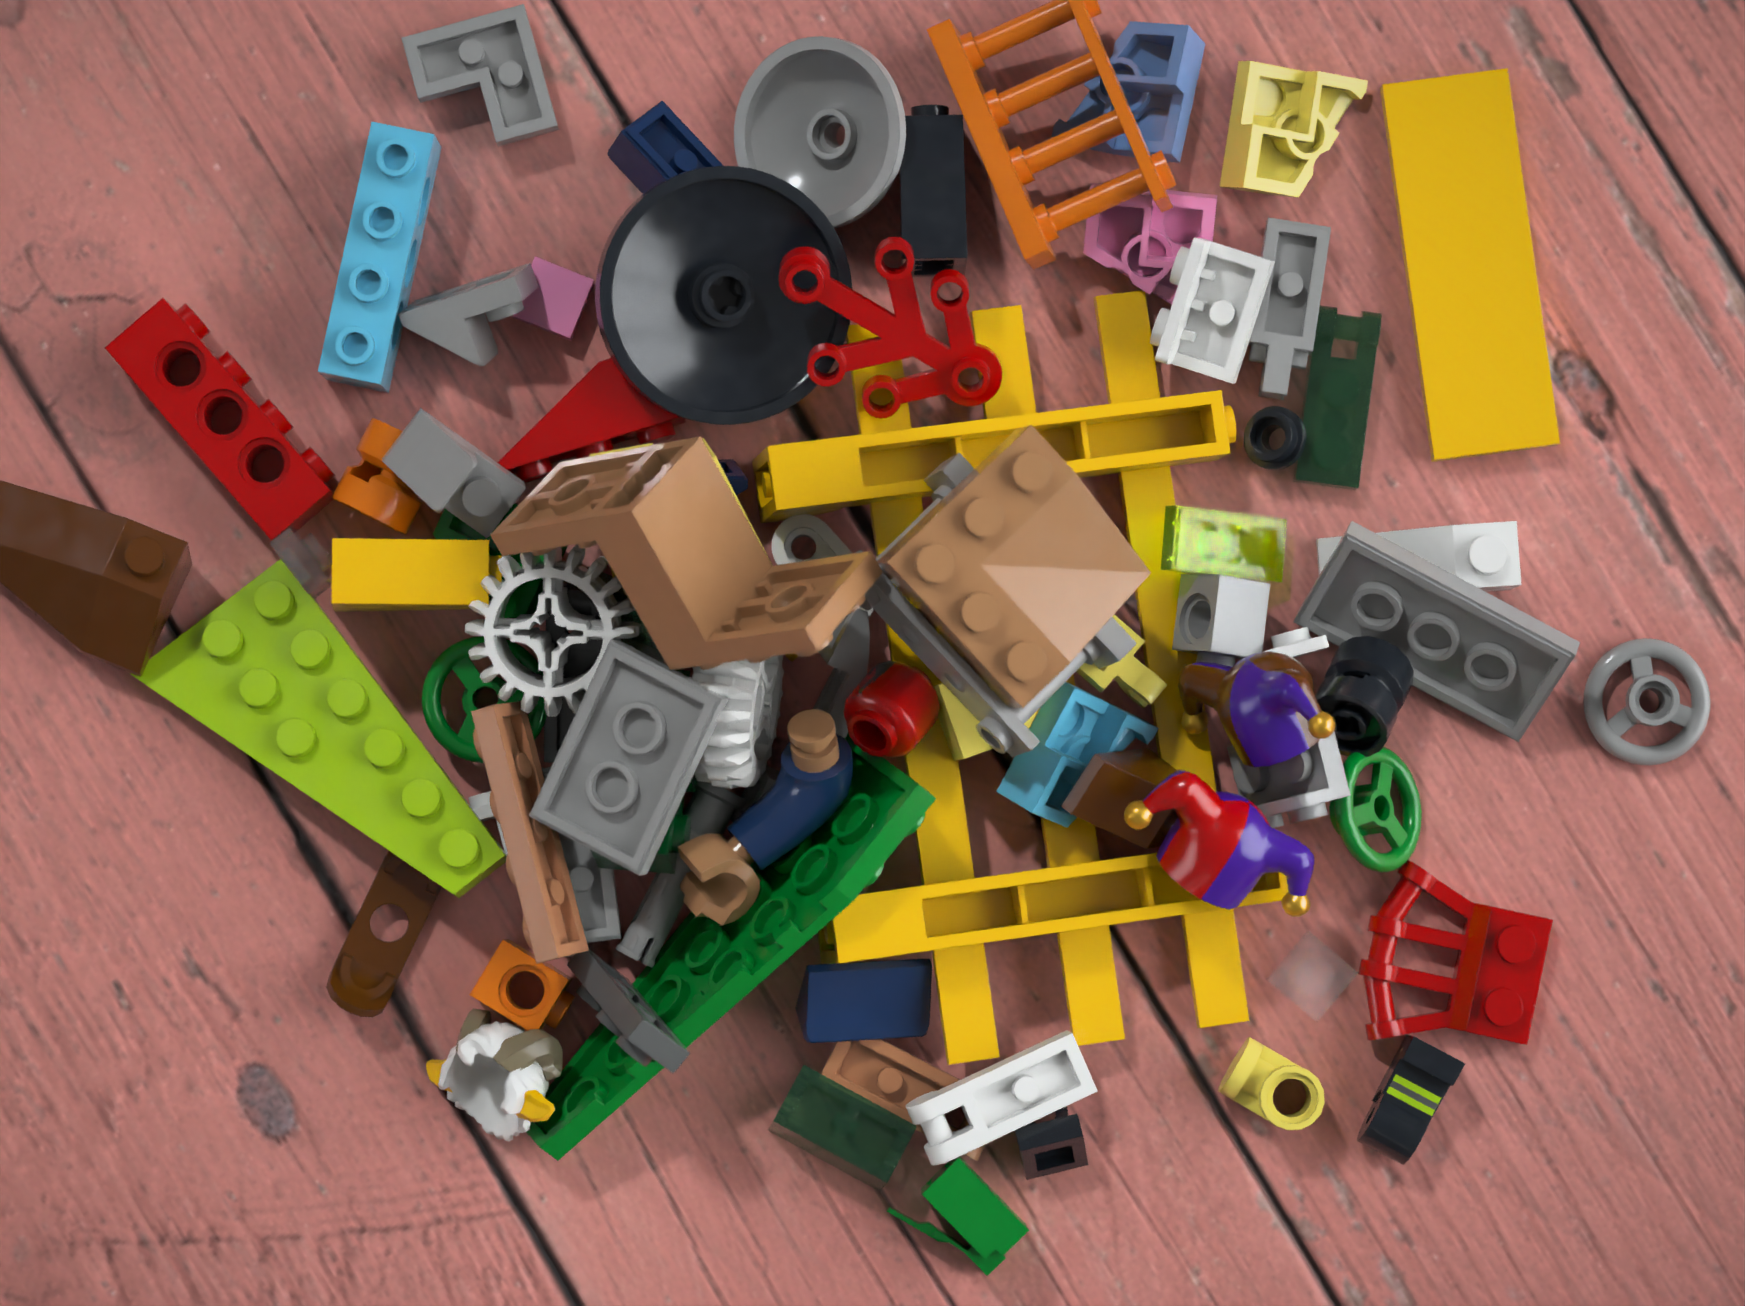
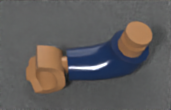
(806, 793)

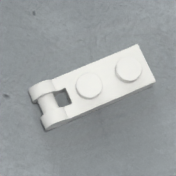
(1003, 1097)

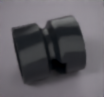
(1365, 692)

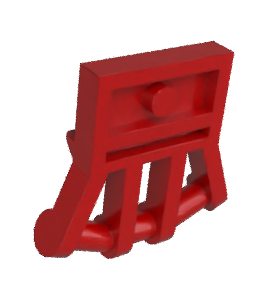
(1493, 973)

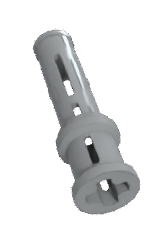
(709, 814)

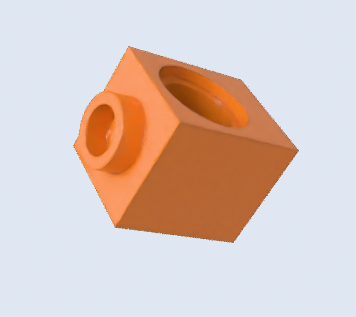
(495, 982)

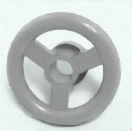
(1669, 709)

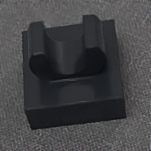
(1052, 1145)

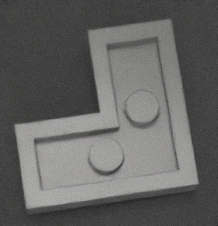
(488, 53)

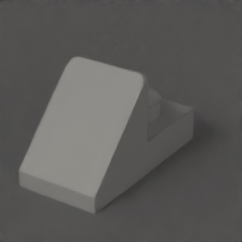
(458, 318)
(453, 473)

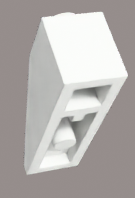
(1473, 552)

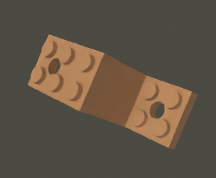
(688, 556)

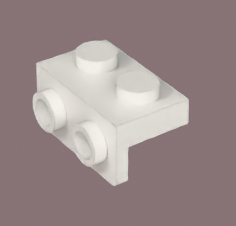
(1211, 309)

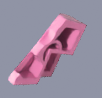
(1145, 241)

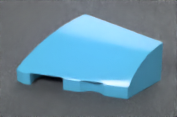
(1070, 731)

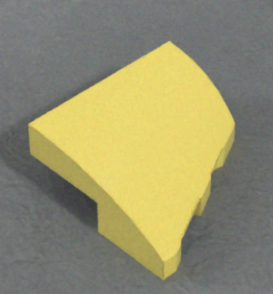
(1282, 126)

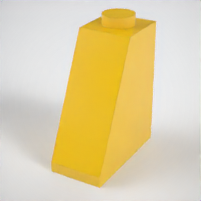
(409, 574)

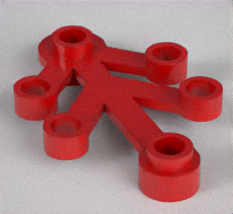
(898, 334)

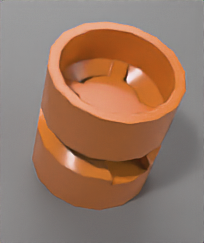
(373, 486)

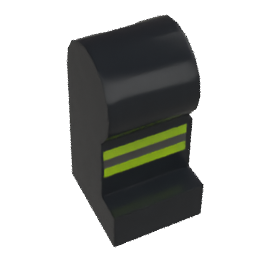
(1408, 1098)

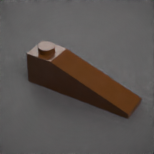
(90, 574)

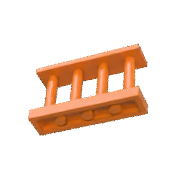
(1015, 168)

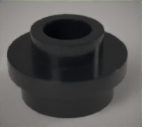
(1258, 433)

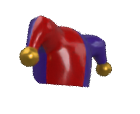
(1222, 844)

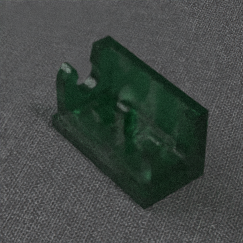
(842, 1128)

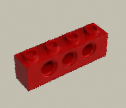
(147, 354)

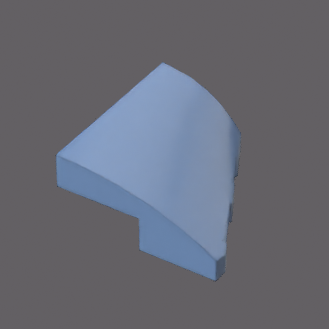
(1159, 78)

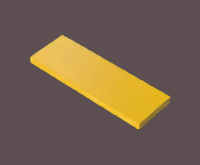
(1469, 265)

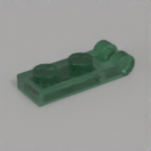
(1338, 400)

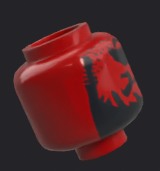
(891, 709)

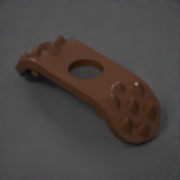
(368, 966)

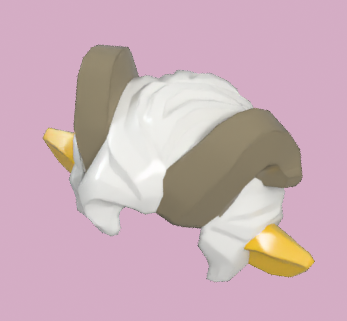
(499, 1074)

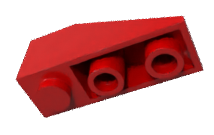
(587, 421)

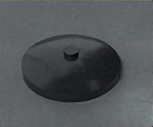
(698, 301)

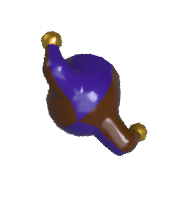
(1261, 703)

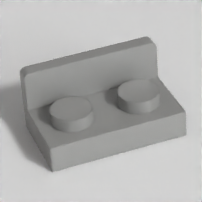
(1295, 785)

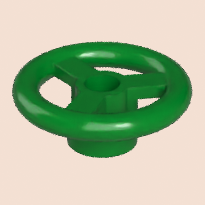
(458, 659)
(1372, 811)

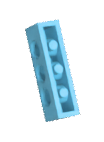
(380, 257)

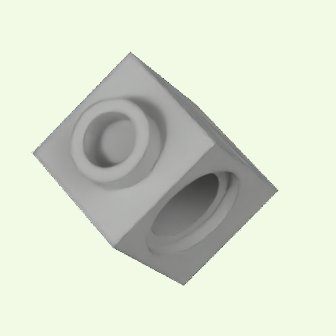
(1220, 617)

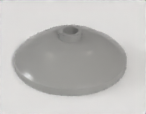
(792, 120)

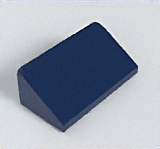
(658, 148)
(865, 1000)

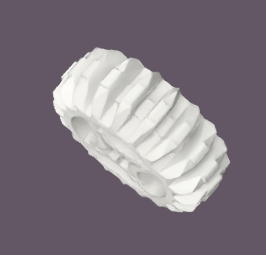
(520, 629)
(746, 726)

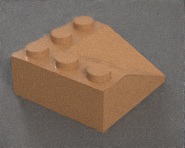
(1016, 567)

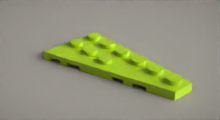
(302, 703)

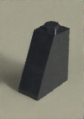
(933, 191)

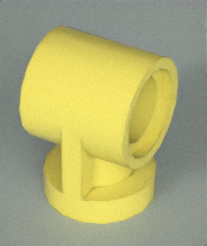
(1255, 1076)

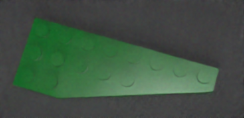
(714, 966)

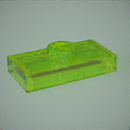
(1223, 543)

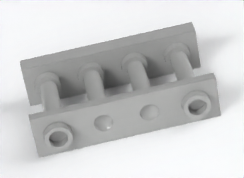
(998, 725)

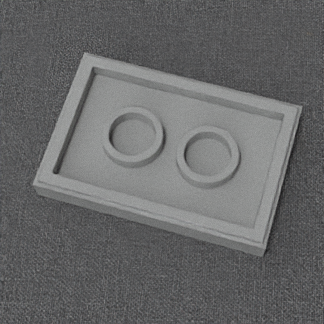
(628, 757)

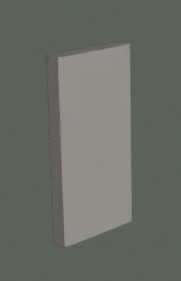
(1456, 636)

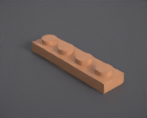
(534, 850)

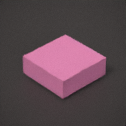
(558, 299)

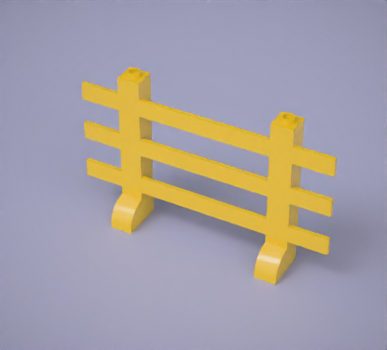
(1077, 892)

